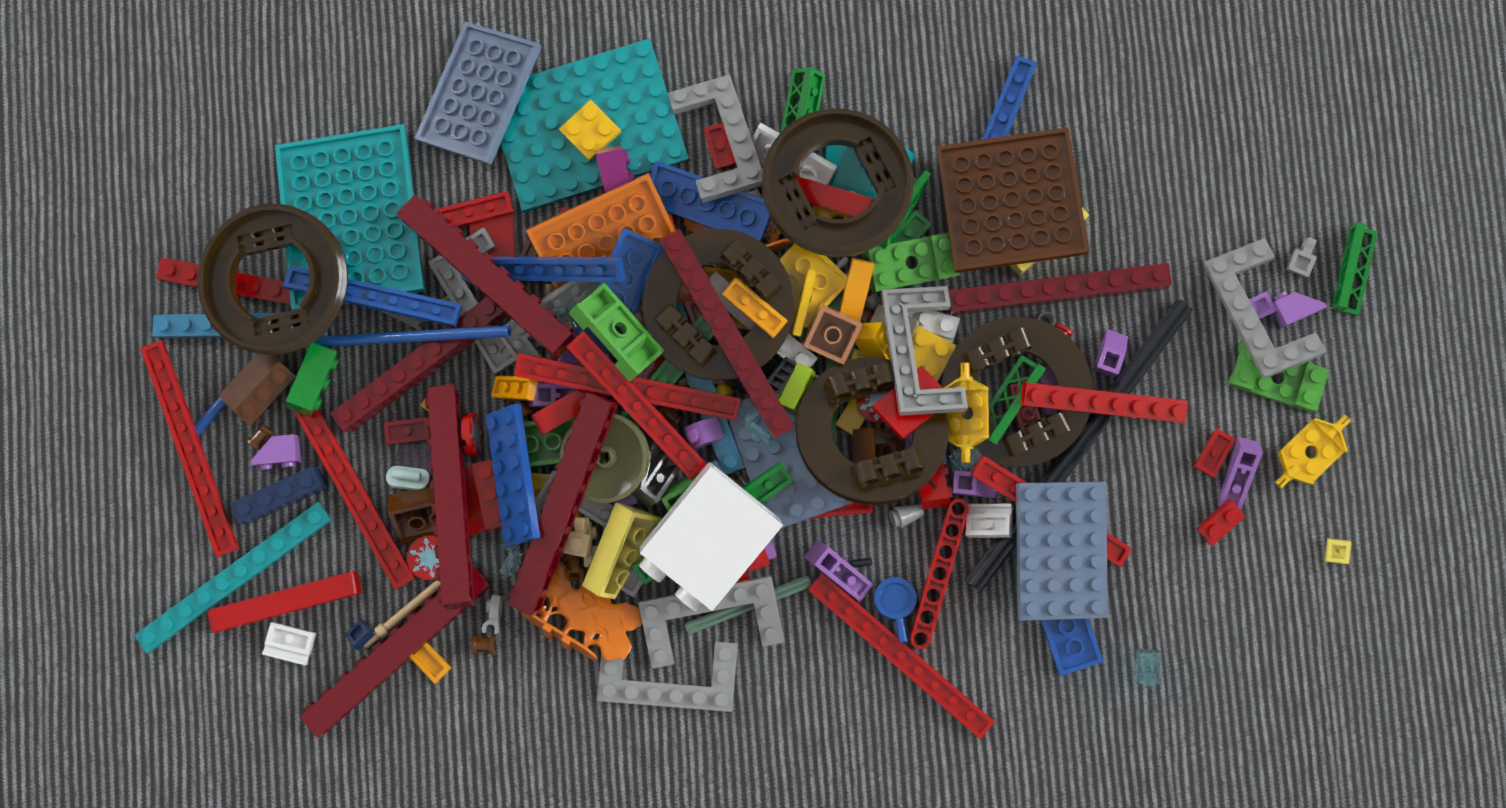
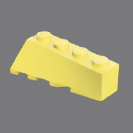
(618, 549)

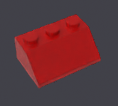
(481, 498)

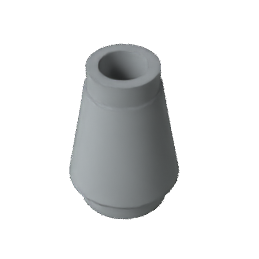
(904, 515)

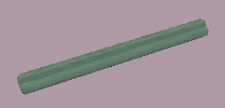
(725, 614)

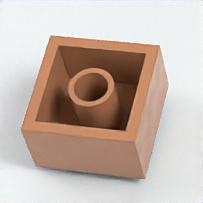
(831, 333)

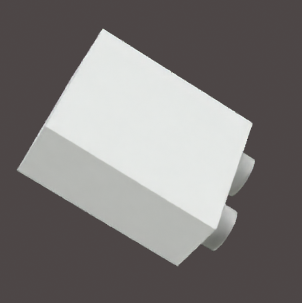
(708, 538)

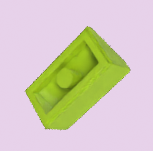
(797, 387)

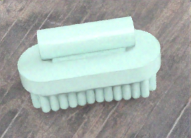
(407, 478)

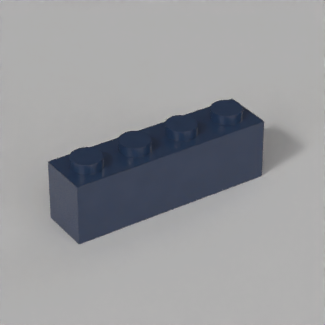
(279, 495)

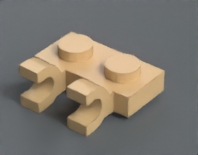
(579, 541)

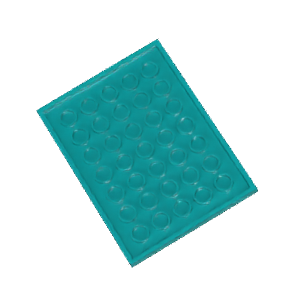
(625, 87)
(356, 190)

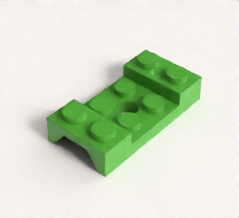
(932, 262)
(633, 348)
(1299, 387)

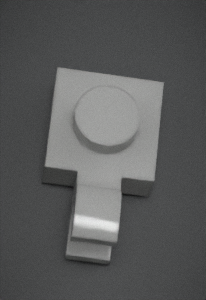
(1302, 260)
(494, 608)

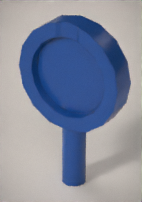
(896, 601)

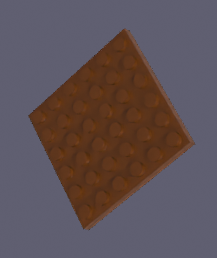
(1012, 200)

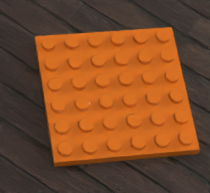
(596, 225)

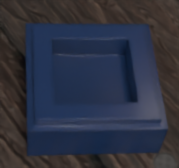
(359, 634)

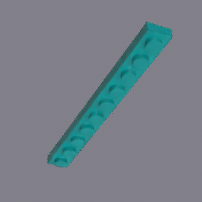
(233, 578)

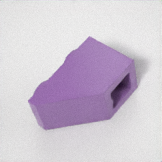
(1111, 354)
(279, 450)
(966, 485)

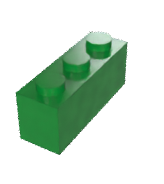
(312, 380)

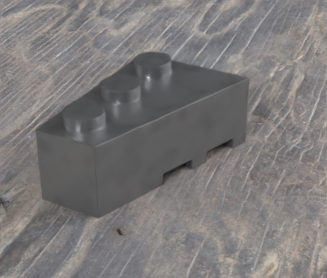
(659, 475)

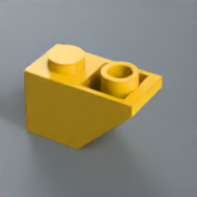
(873, 340)

